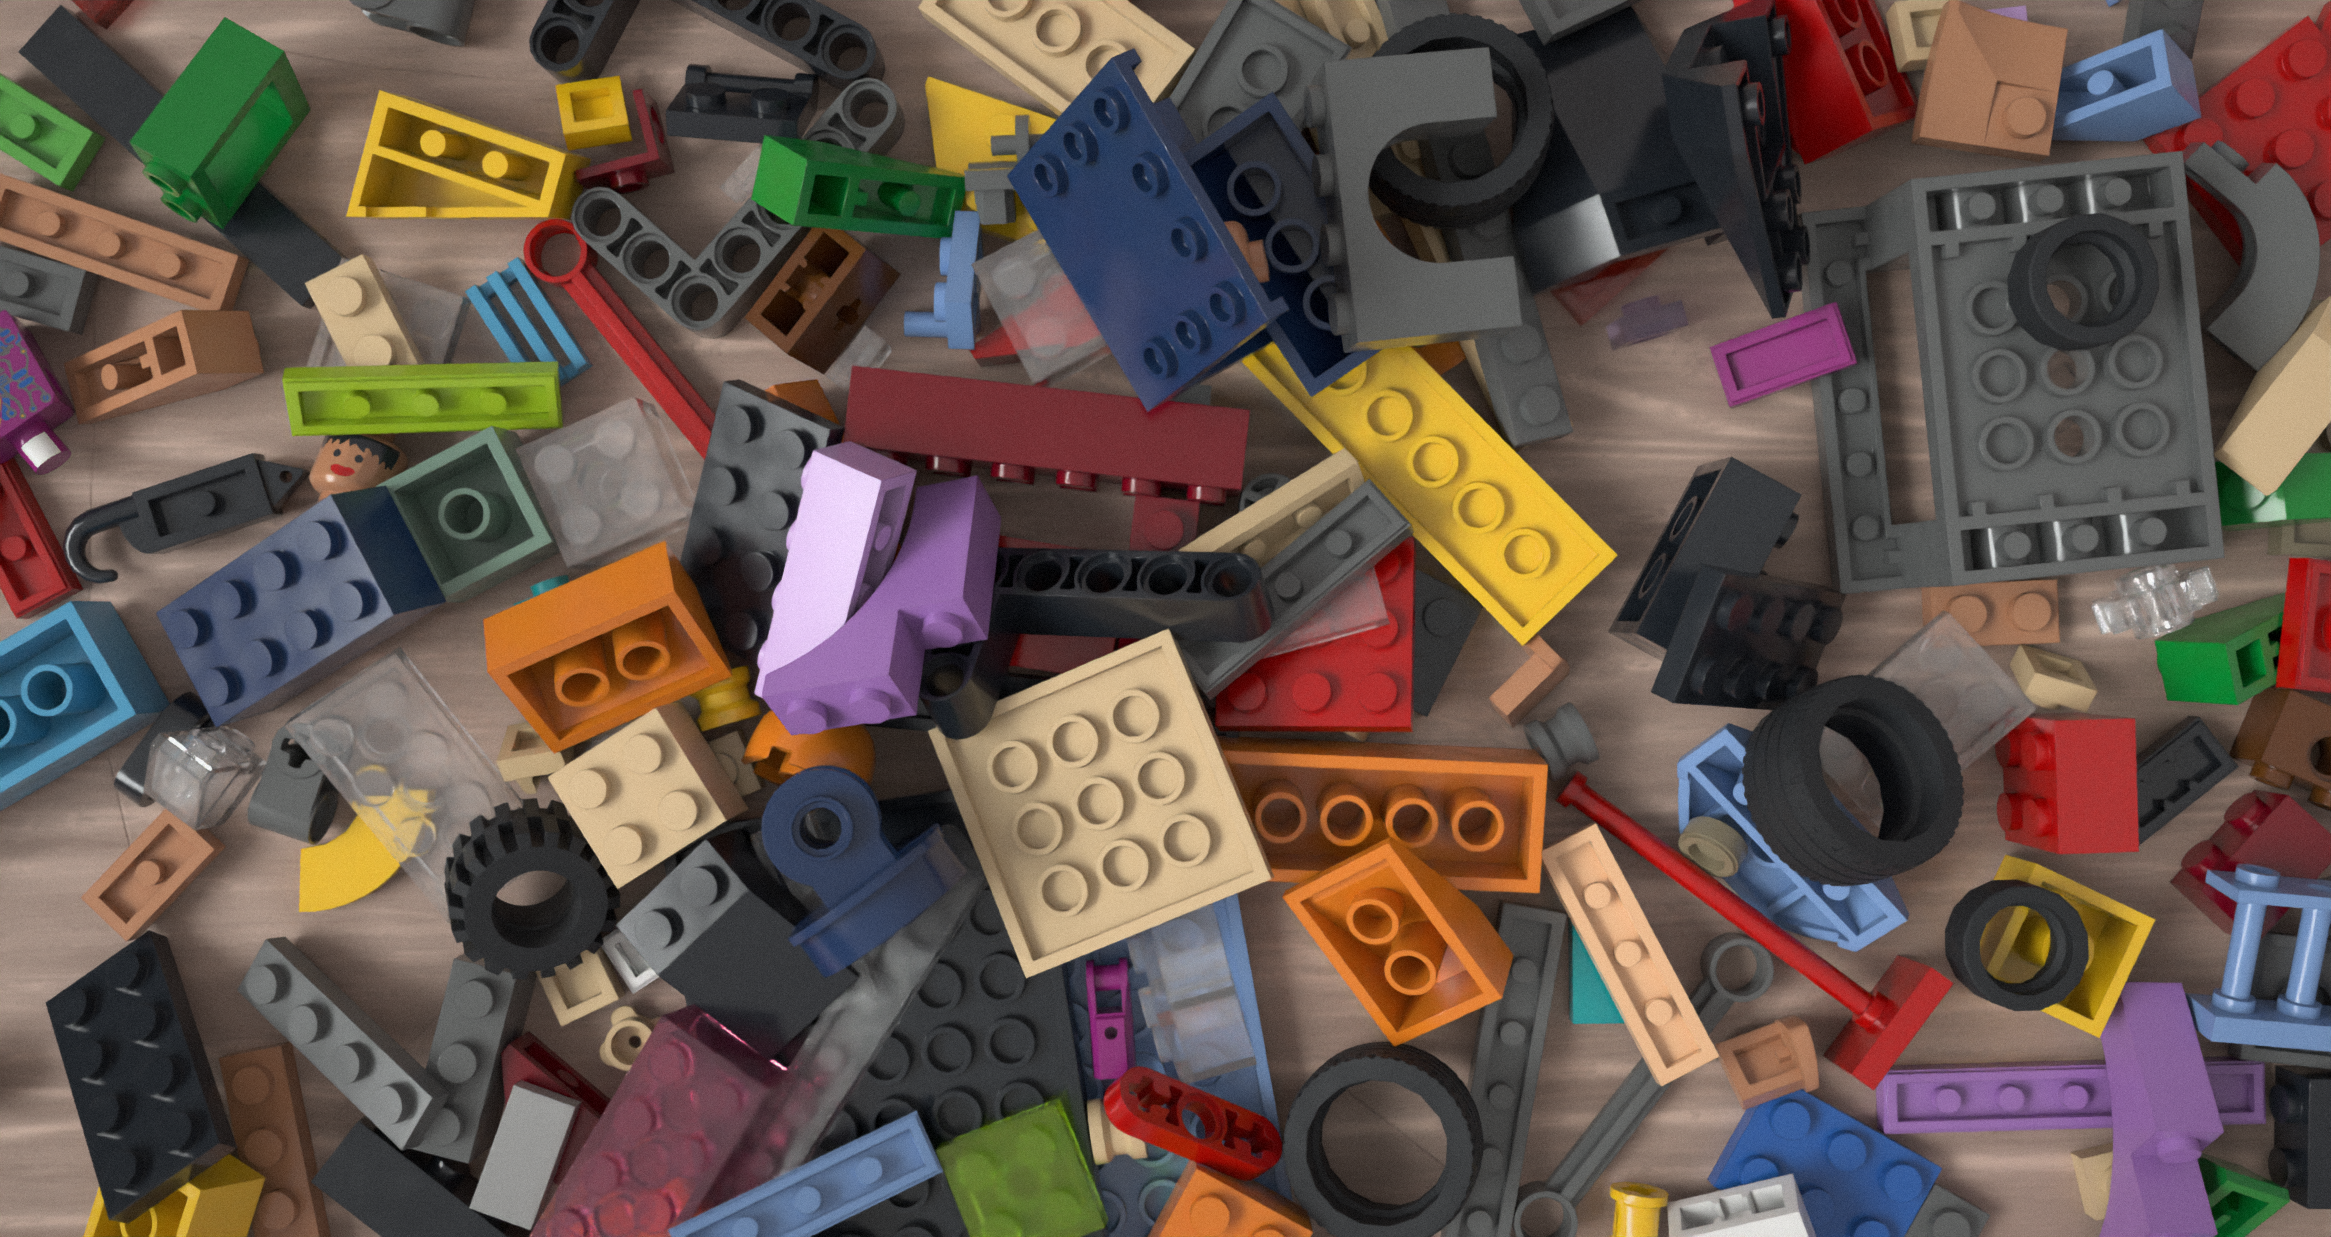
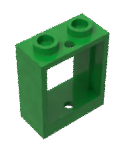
(221, 124)

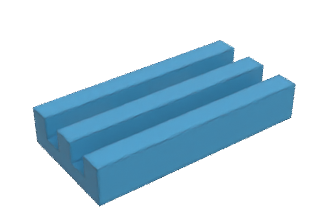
(499, 285)

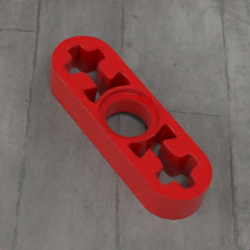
(1167, 1131)

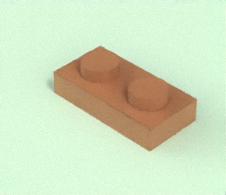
(1999, 610)
(151, 874)

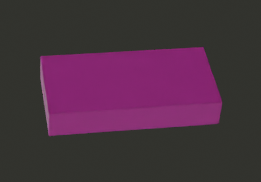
(1784, 355)

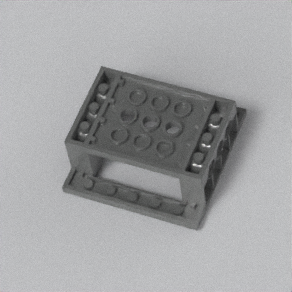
(1999, 482)

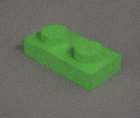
(44, 136)

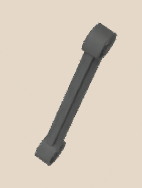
(1638, 1093)

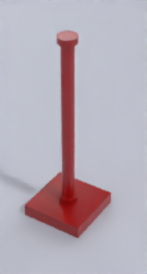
(1881, 1019)

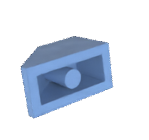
(2127, 92)

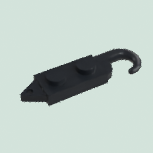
(185, 510)

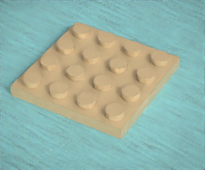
(1102, 804)

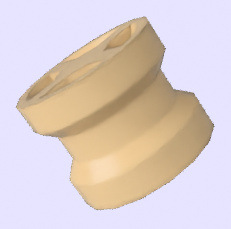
(1107, 1139)

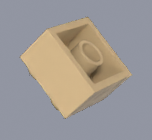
(648, 793)

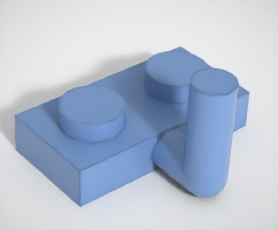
(958, 299)

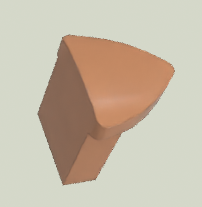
(1530, 682)
(1770, 1061)

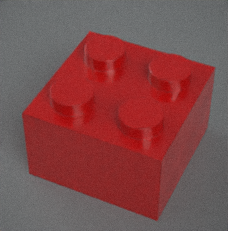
(2070, 783)

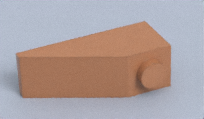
(164, 364)

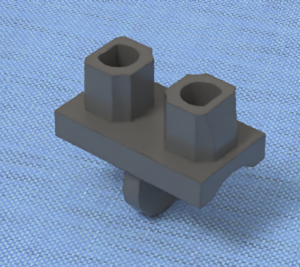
(989, 180)

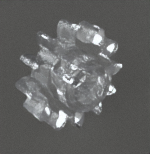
(2155, 600)

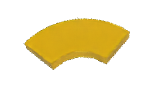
(344, 869)

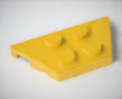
(962, 134)

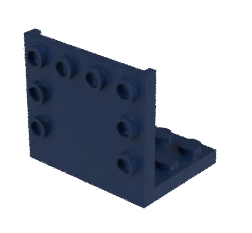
(1143, 237)

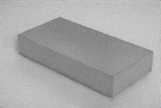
(525, 1154)

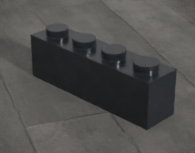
(405, 1189)

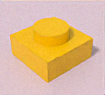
(593, 113)

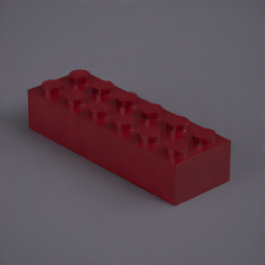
(1048, 433)

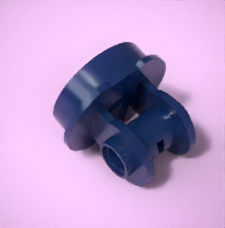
(858, 875)

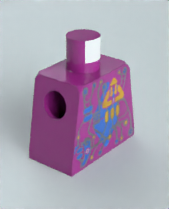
(29, 400)

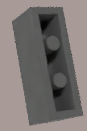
(474, 1027)

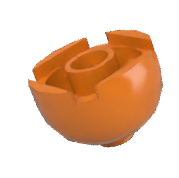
(784, 755)

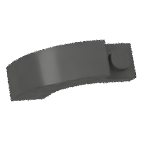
(2277, 253)

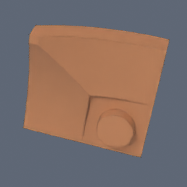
(1990, 84)

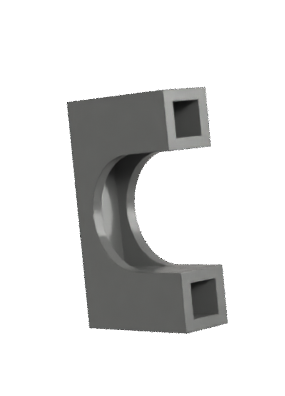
(1380, 291)

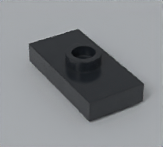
(2177, 773)

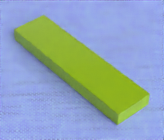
(422, 398)

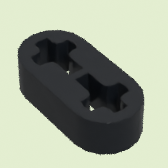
(182, 714)

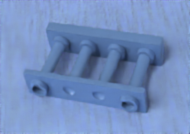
(2296, 1016)

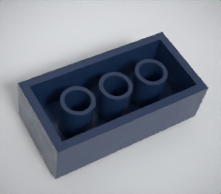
(301, 605)

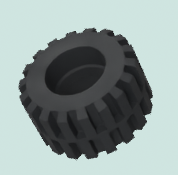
(536, 934)

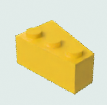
(452, 166)

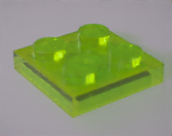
(1023, 1177)

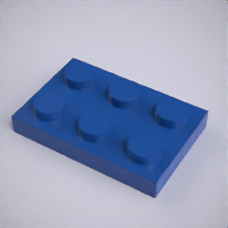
(1845, 1170)

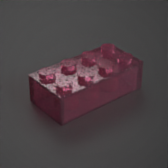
(668, 1133)

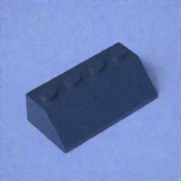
(1262, 178)

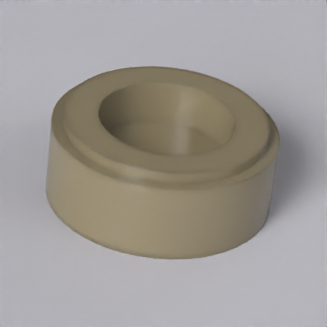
(1713, 846)

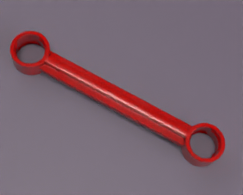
(624, 334)

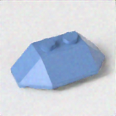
(1848, 915)

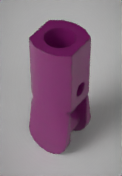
(1111, 1026)

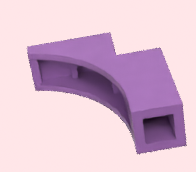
(928, 600)
(2159, 1116)

